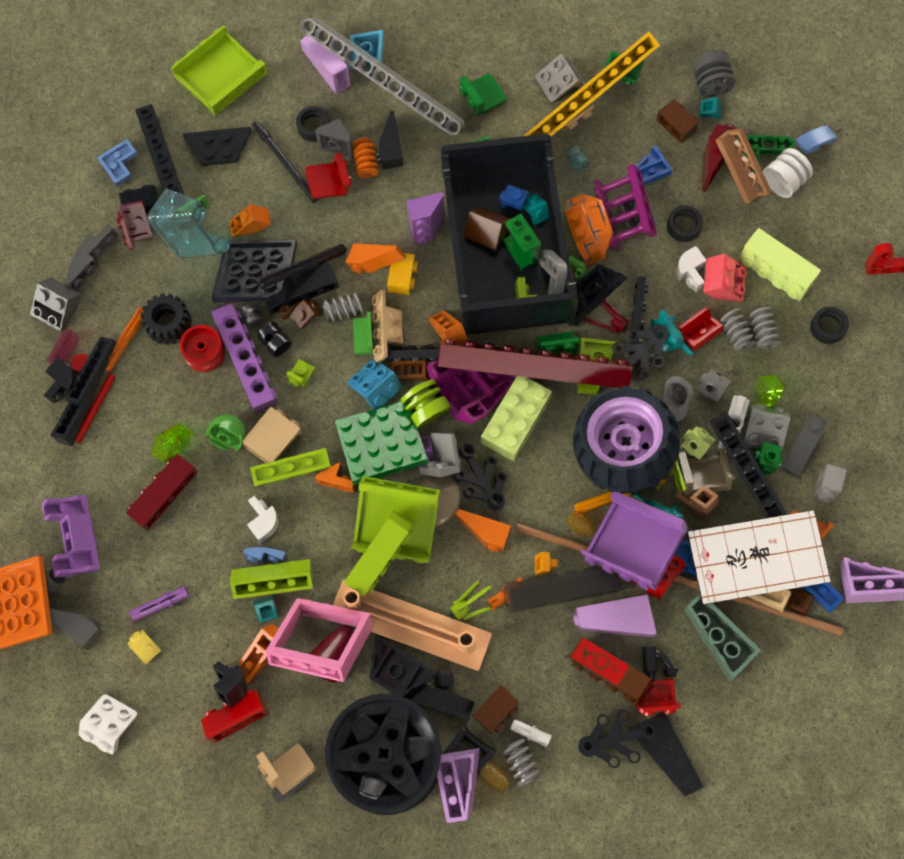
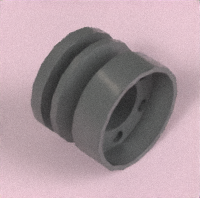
(713, 73)

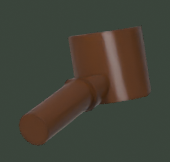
(287, 309)

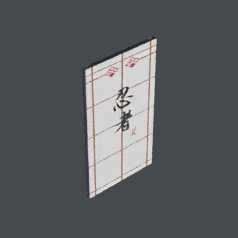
(758, 557)

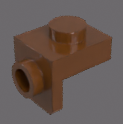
(305, 312)

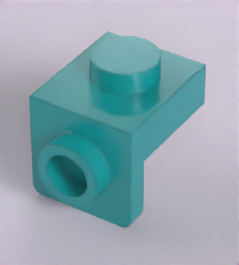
(536, 208)

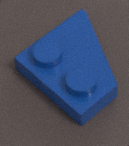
(654, 166)

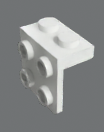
(106, 723)

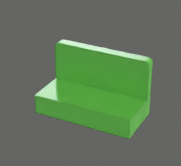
(363, 335)

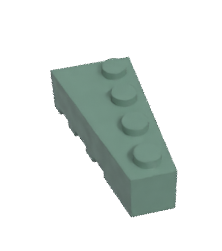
(722, 638)

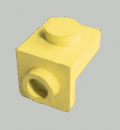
(143, 646)

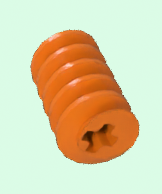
(365, 158)

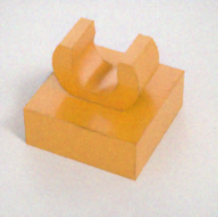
(544, 564)

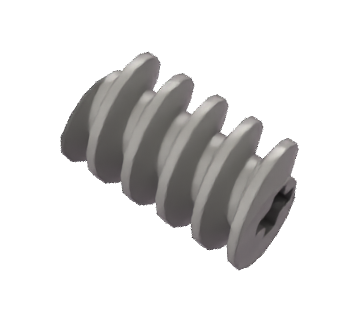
(342, 307)
(763, 329)
(736, 331)
(521, 762)

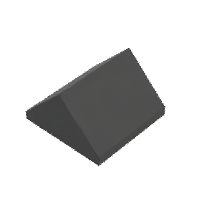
(334, 139)

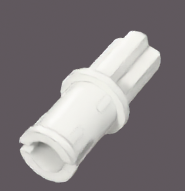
(531, 732)

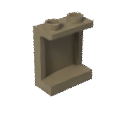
(708, 471)

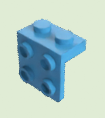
(375, 384)

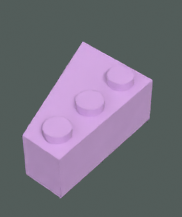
(870, 583)
(457, 783)

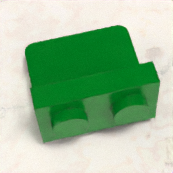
(482, 93)

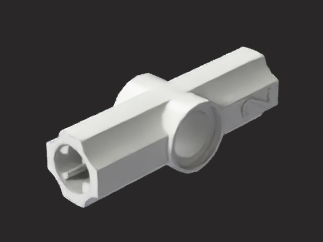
(737, 413)

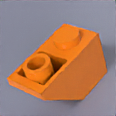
(249, 221)

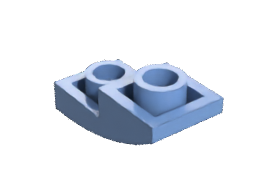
(815, 139)
(259, 554)

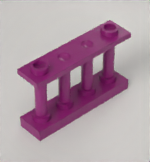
(642, 209)

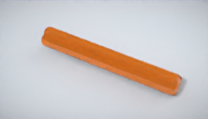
(125, 338)

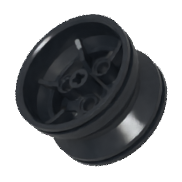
(374, 741)

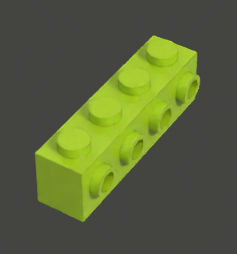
(271, 579)

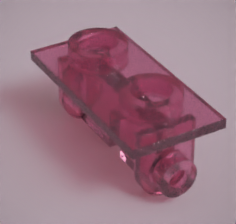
(63, 346)

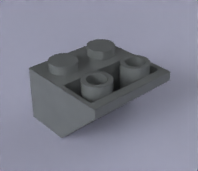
(54, 303)

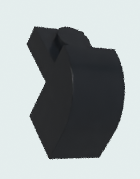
(64, 380)
(231, 684)

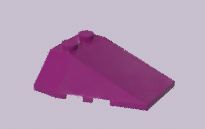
(469, 392)

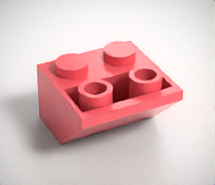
(724, 278)

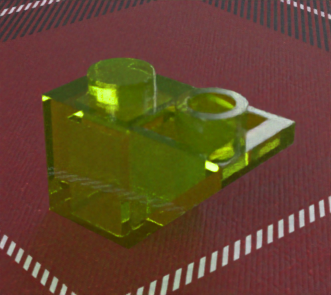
(769, 389)
(170, 442)

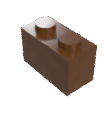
(677, 120)
(496, 709)

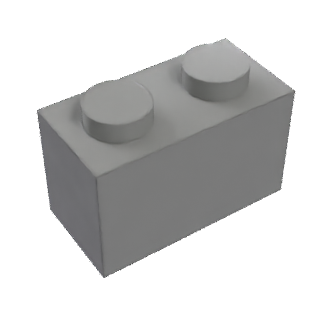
(829, 483)

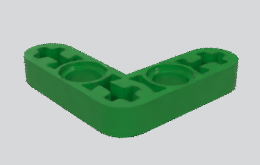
(754, 139)

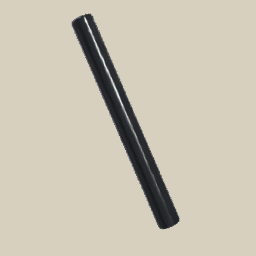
(301, 266)

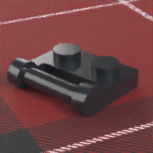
(456, 746)

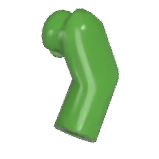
(579, 267)

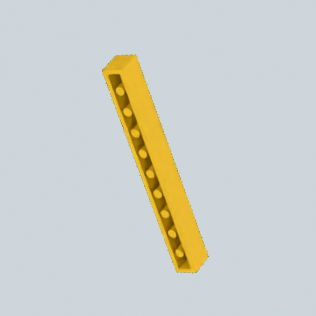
(596, 86)

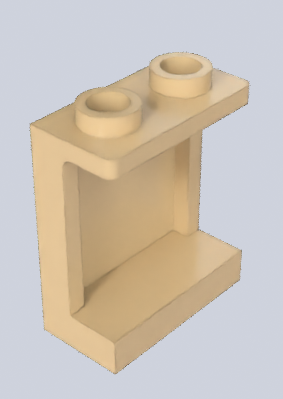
(272, 435)

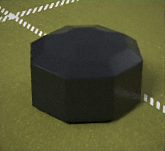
(444, 679)

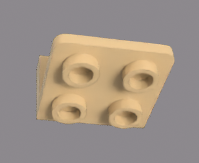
(287, 769)

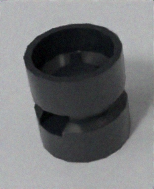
(274, 338)

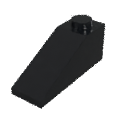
(389, 145)

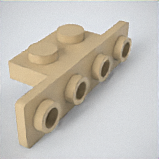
(386, 325)

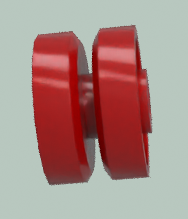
(202, 348)

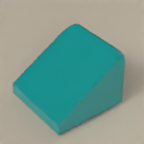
(711, 108)
(266, 609)

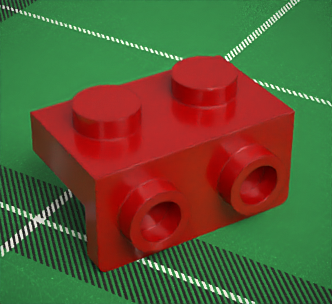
(700, 329)

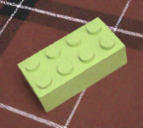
(779, 264)
(516, 417)

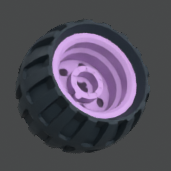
(636, 410)

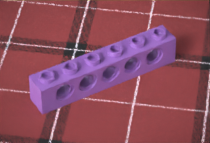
(259, 400)

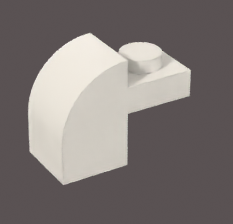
(688, 266)
(266, 523)

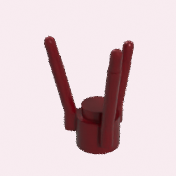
(618, 321)

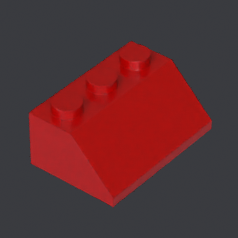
(229, 720)

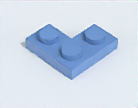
(114, 161)

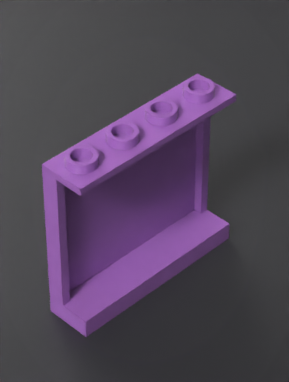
(635, 541)

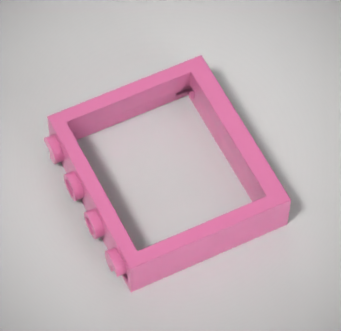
(313, 664)

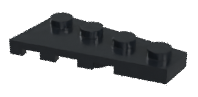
(669, 754)

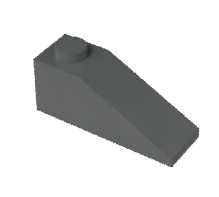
(804, 444)
(77, 627)

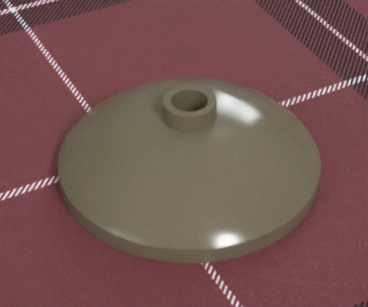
(449, 495)

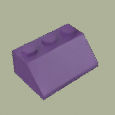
(425, 217)

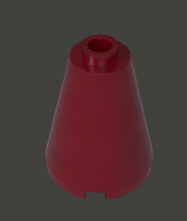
(333, 645)

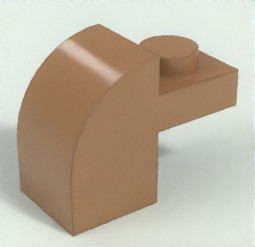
(701, 502)

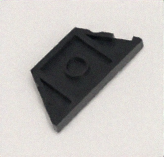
(218, 146)
(595, 289)
(398, 670)

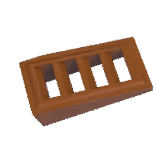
(410, 364)

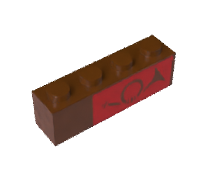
(610, 670)

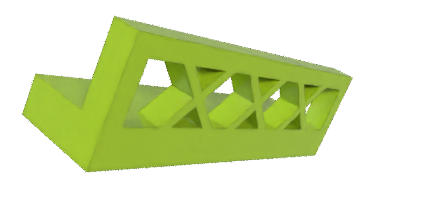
(290, 467)

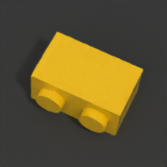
(401, 275)

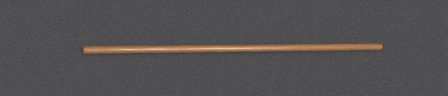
(692, 583)

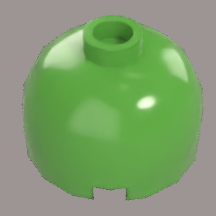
(226, 432)

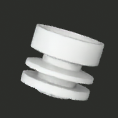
(788, 172)

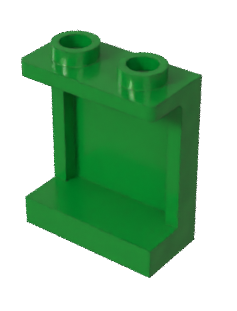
(523, 242)

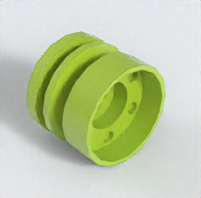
(425, 403)

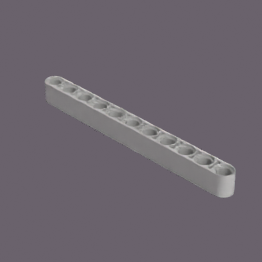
(373, 74)

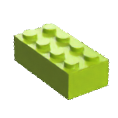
(379, 552)

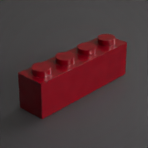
(161, 492)

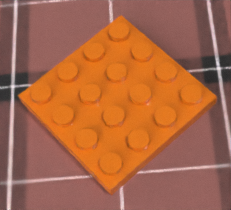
(24, 603)

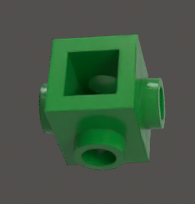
(768, 457)

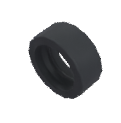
(310, 111)
(687, 211)
(835, 313)

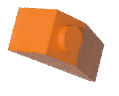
(369, 257)
(448, 327)
(487, 531)
(255, 657)

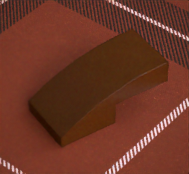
(799, 601)

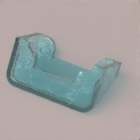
(178, 224)

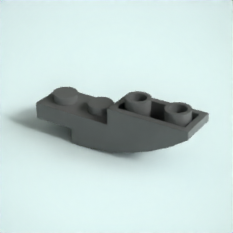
(84, 261)

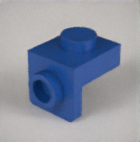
(513, 197)

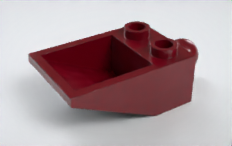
(712, 156)

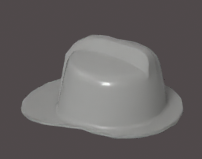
(677, 396)

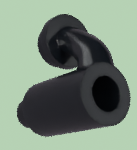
(650, 657)

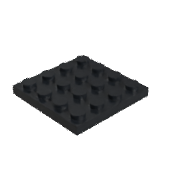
(248, 262)

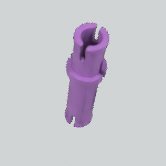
(159, 603)

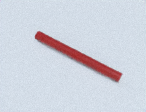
(95, 407)

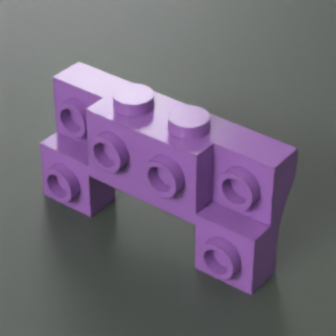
(76, 533)

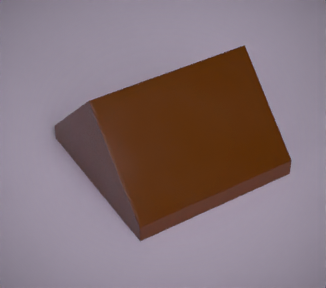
(486, 227)

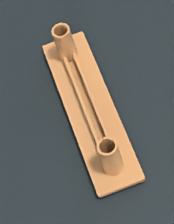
(419, 627)

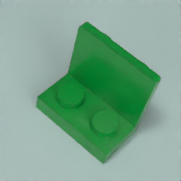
(558, 343)

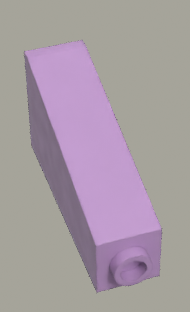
(328, 64)
(619, 617)

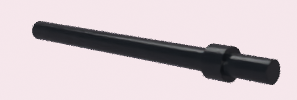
(265, 136)

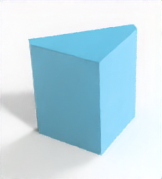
(371, 43)

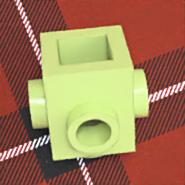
(697, 442)

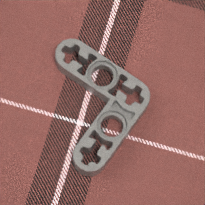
(556, 268)

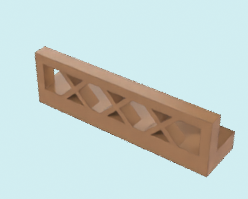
(740, 165)

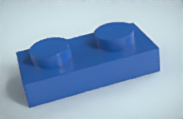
(825, 595)

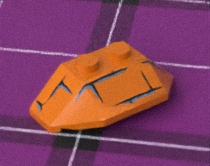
(589, 227)

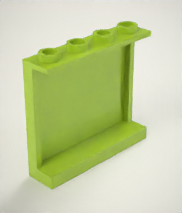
(218, 70)
(415, 503)

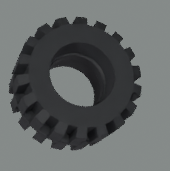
(160, 306)

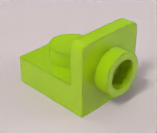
(522, 288)
(300, 374)

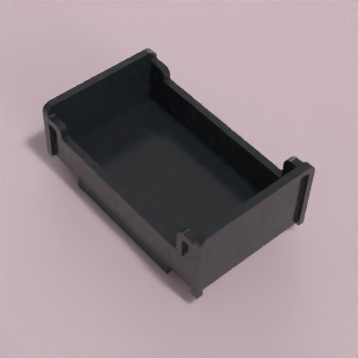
(485, 277)

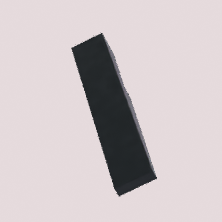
(82, 392)

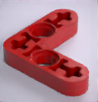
(882, 262)

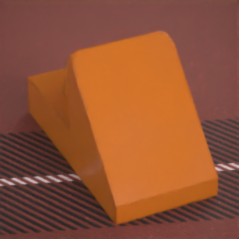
(331, 478)

